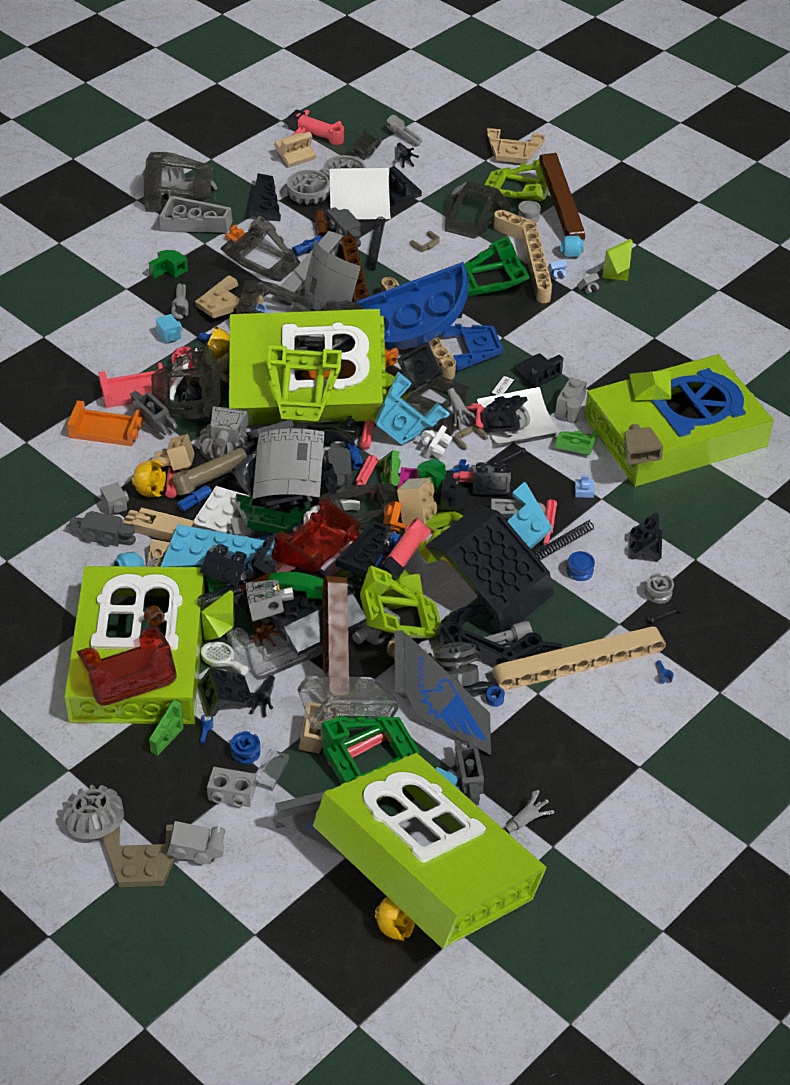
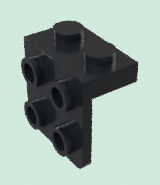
(224, 564)

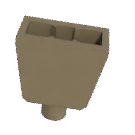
(642, 445)

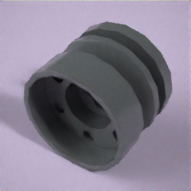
(457, 660)

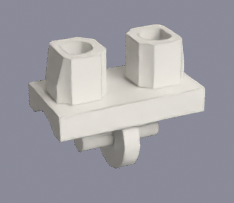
(429, 438)

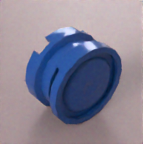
(580, 566)
(245, 747)

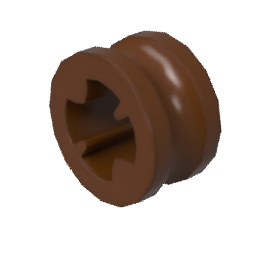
(154, 615)

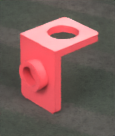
(477, 408)

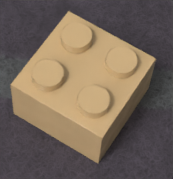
(417, 500)

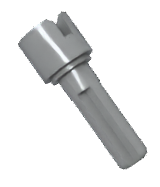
(397, 126)
(180, 304)
(515, 633)

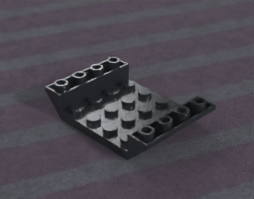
(495, 565)
(304, 617)

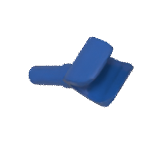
(461, 466)
(664, 672)
(206, 726)

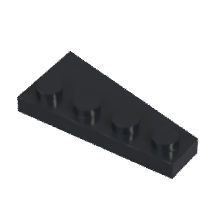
(265, 199)
(364, 549)

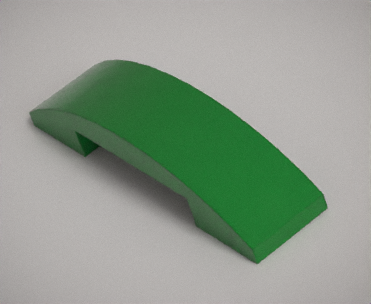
(299, 582)

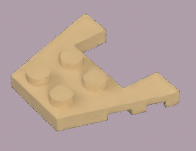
(513, 150)
(219, 300)

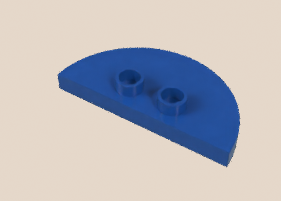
(421, 307)

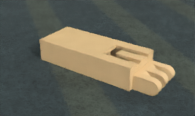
(155, 523)

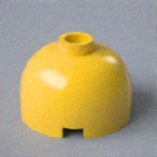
(219, 342)
(149, 478)
(393, 920)

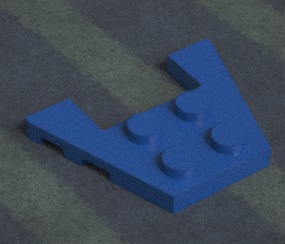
(480, 343)

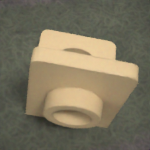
(158, 550)

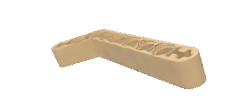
(528, 232)

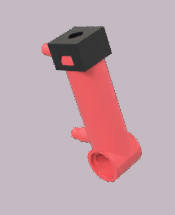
(333, 132)
(414, 535)

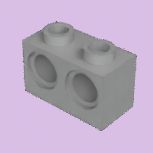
(226, 787)

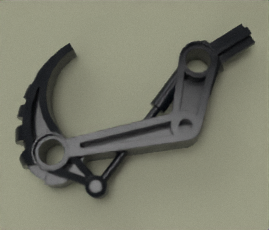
(331, 434)
(486, 650)

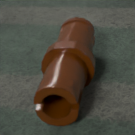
(321, 224)

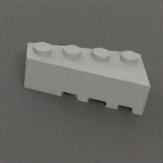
(194, 216)

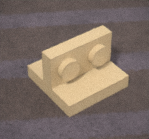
(296, 149)

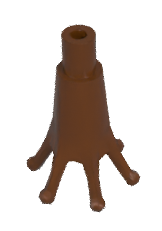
(262, 631)

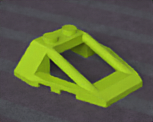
(536, 191)
(302, 360)
(438, 520)
(375, 584)

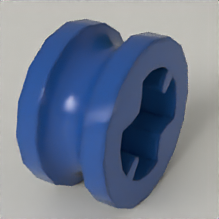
(492, 701)

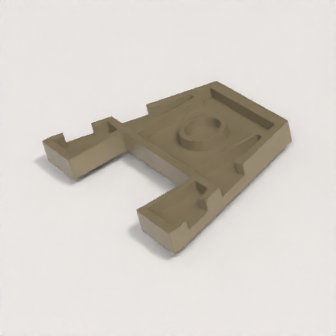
(139, 863)

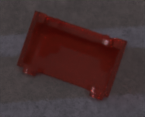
(317, 539)
(130, 671)

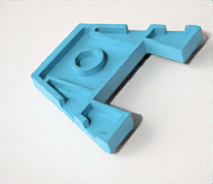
(400, 418)
(529, 520)

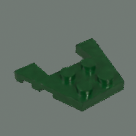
(266, 519)

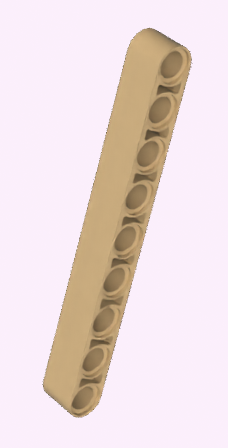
(436, 345)
(578, 658)

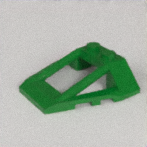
(509, 261)
(336, 743)

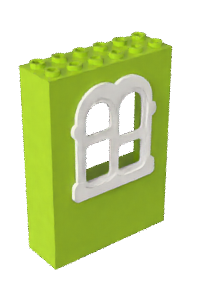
(355, 396)
(182, 633)
(440, 886)

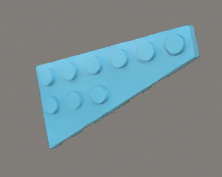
(191, 544)

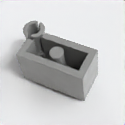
(570, 399)
(194, 844)

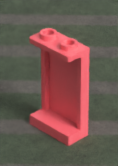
(117, 390)

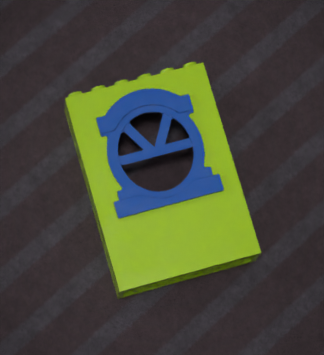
(685, 441)

